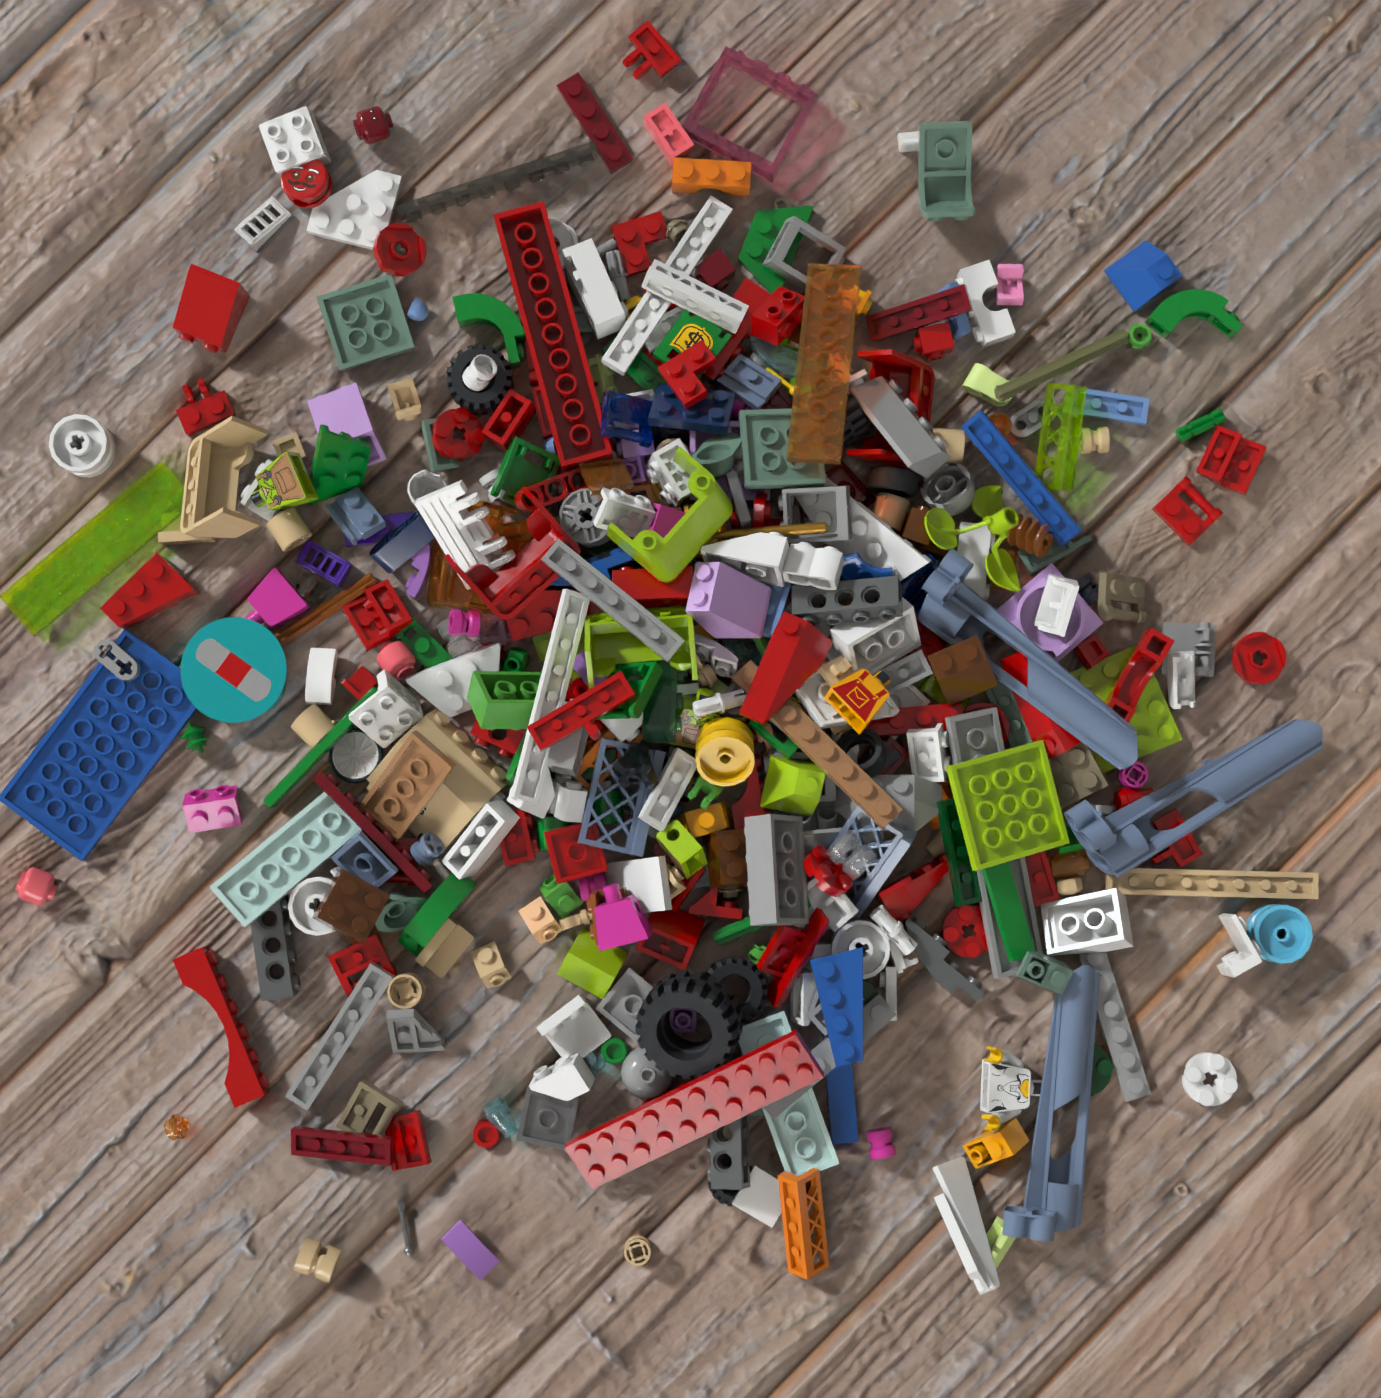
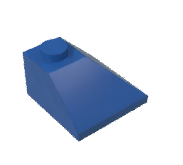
(1143, 274)

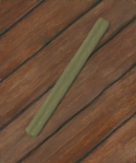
(1061, 365)

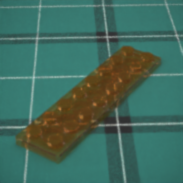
(824, 364)

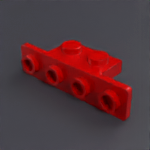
(789, 953)

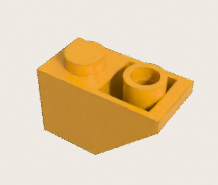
(997, 1144)

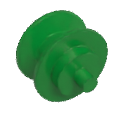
(195, 738)

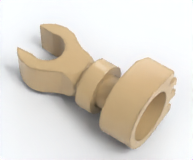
(577, 919)

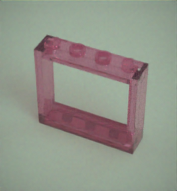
(759, 71)

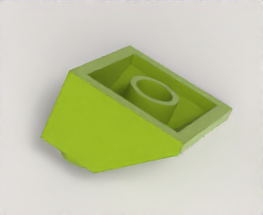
(792, 786)

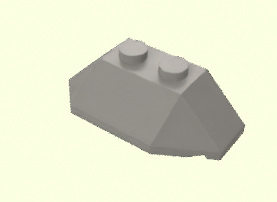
(910, 792)

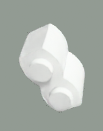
(813, 566)
(568, 800)

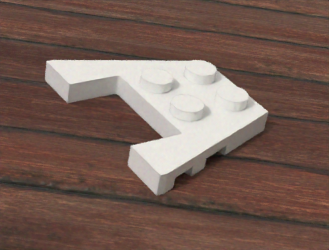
(822, 713)

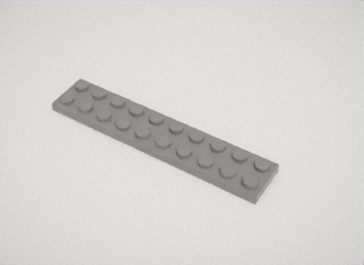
(971, 737)

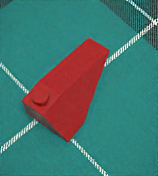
(1038, 725)

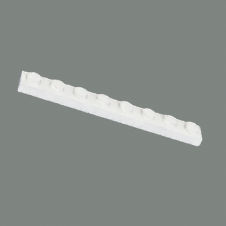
(653, 307)
(551, 691)

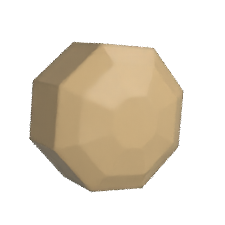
(1069, 886)

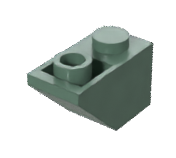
(1045, 971)

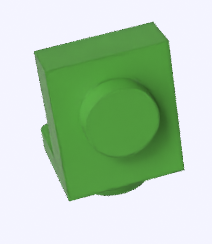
(560, 896)

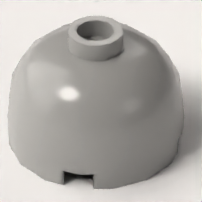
(949, 489)
(642, 1076)

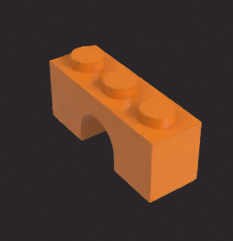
(696, 174)

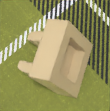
(836, 670)

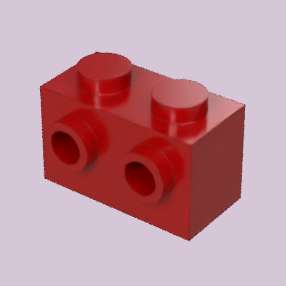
(777, 316)

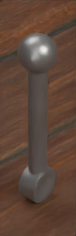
(409, 1250)

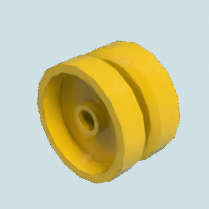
(724, 751)

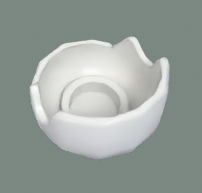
(423, 484)

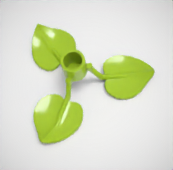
(989, 506)

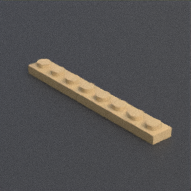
(1216, 883)

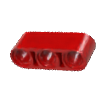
(540, 490)

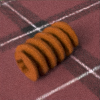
(1030, 536)

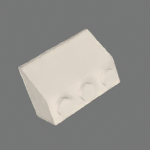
(877, 641)

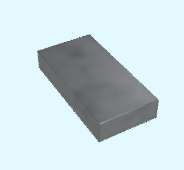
(738, 499)

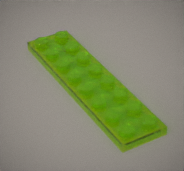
(96, 549)

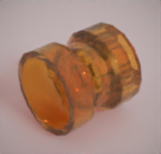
(1002, 422)

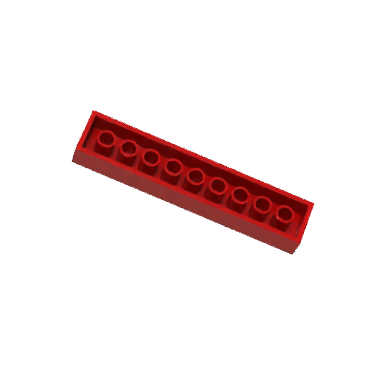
(552, 335)

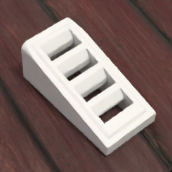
(249, 222)

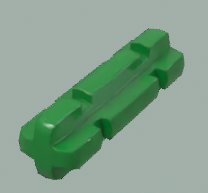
(1200, 425)

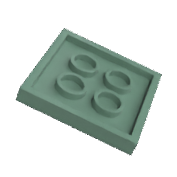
(366, 322)
(764, 453)

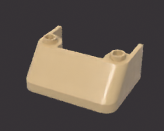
(214, 477)

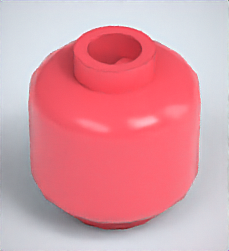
(396, 659)
(36, 886)

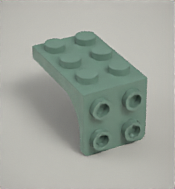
(945, 170)

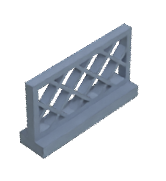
(638, 828)
(883, 866)

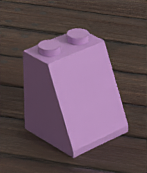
(347, 412)
(727, 601)

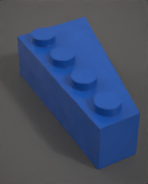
(841, 999)

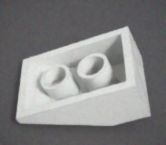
(755, 555)
(1087, 923)

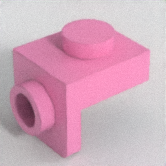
(1010, 286)

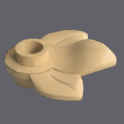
(706, 675)

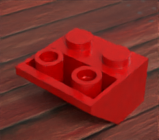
(672, 937)

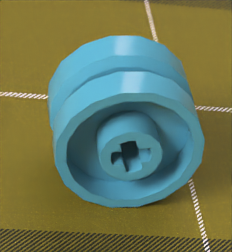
(1294, 932)

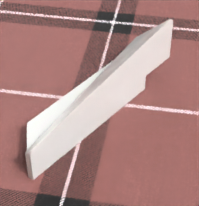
(965, 1224)

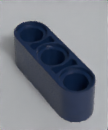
(402, 543)

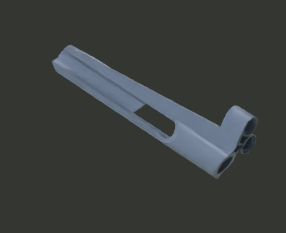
(960, 613)
(1126, 837)
(1057, 1185)

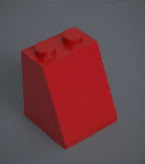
(209, 309)

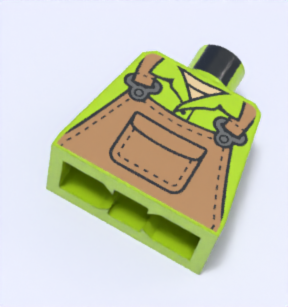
(284, 484)
(691, 722)
(681, 848)

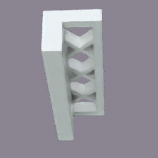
(694, 296)

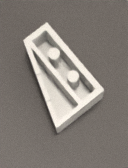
(594, 289)

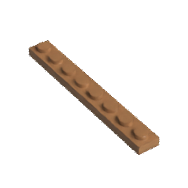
(828, 756)

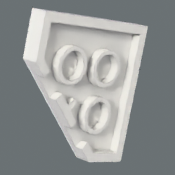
(358, 210)

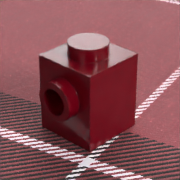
(715, 271)

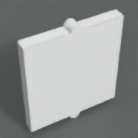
(761, 1198)

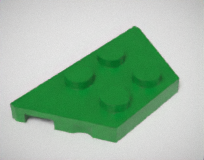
(760, 239)
(338, 463)

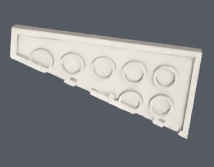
(870, 534)

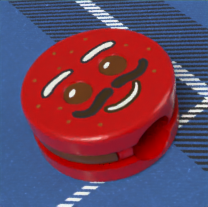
(307, 184)

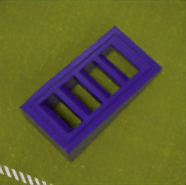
(342, 573)

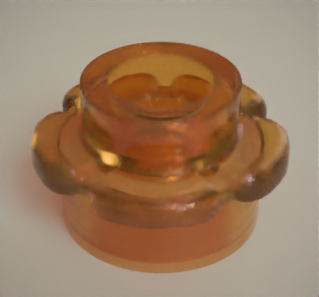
(176, 1127)

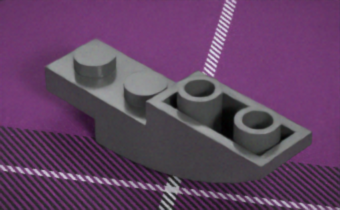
(931, 954)

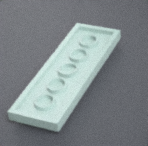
(284, 859)
(800, 1129)

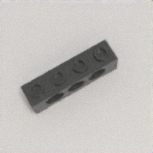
(859, 591)
(265, 958)
(738, 1148)

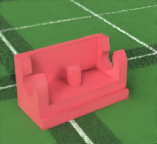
(668, 133)

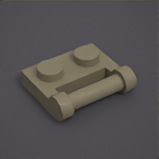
(1121, 590)
(363, 1107)

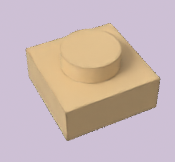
(289, 443)

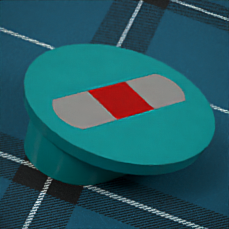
(234, 670)

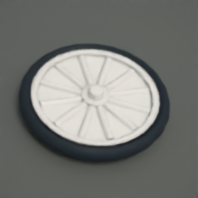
(355, 756)

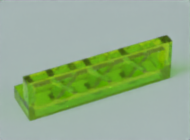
(1068, 433)

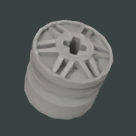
(573, 521)

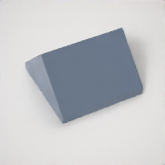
(365, 860)

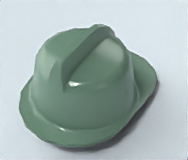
(718, 453)
(398, 911)

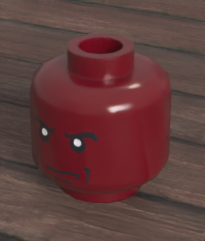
(372, 125)

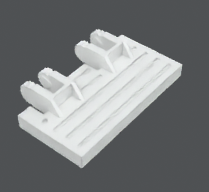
(462, 532)

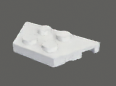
(449, 682)

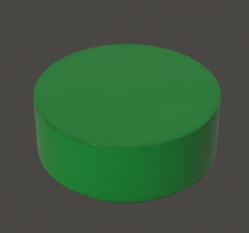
(614, 1050)

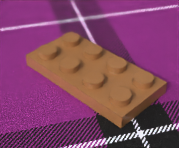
(407, 785)

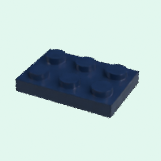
(708, 415)

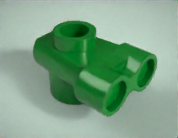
(518, 655)

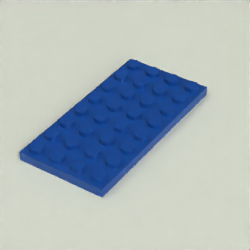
(101, 749)

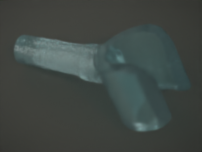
(596, 1062)

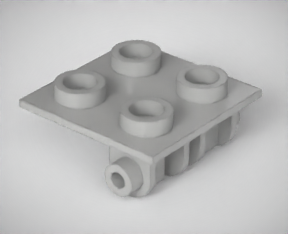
(1194, 638)

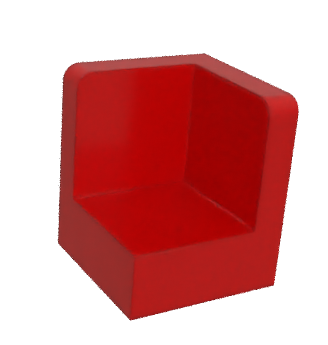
(360, 682)

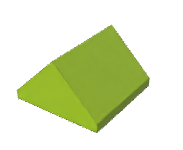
(590, 967)

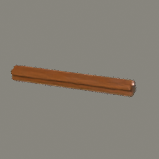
(325, 610)

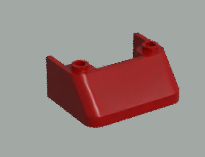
(917, 384)
(526, 574)

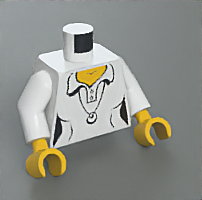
(1005, 1087)

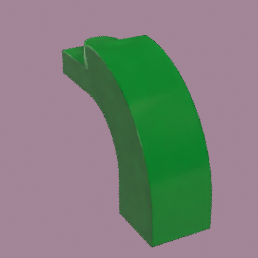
(1197, 304)
(487, 310)
(435, 912)

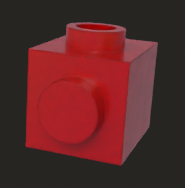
(933, 341)

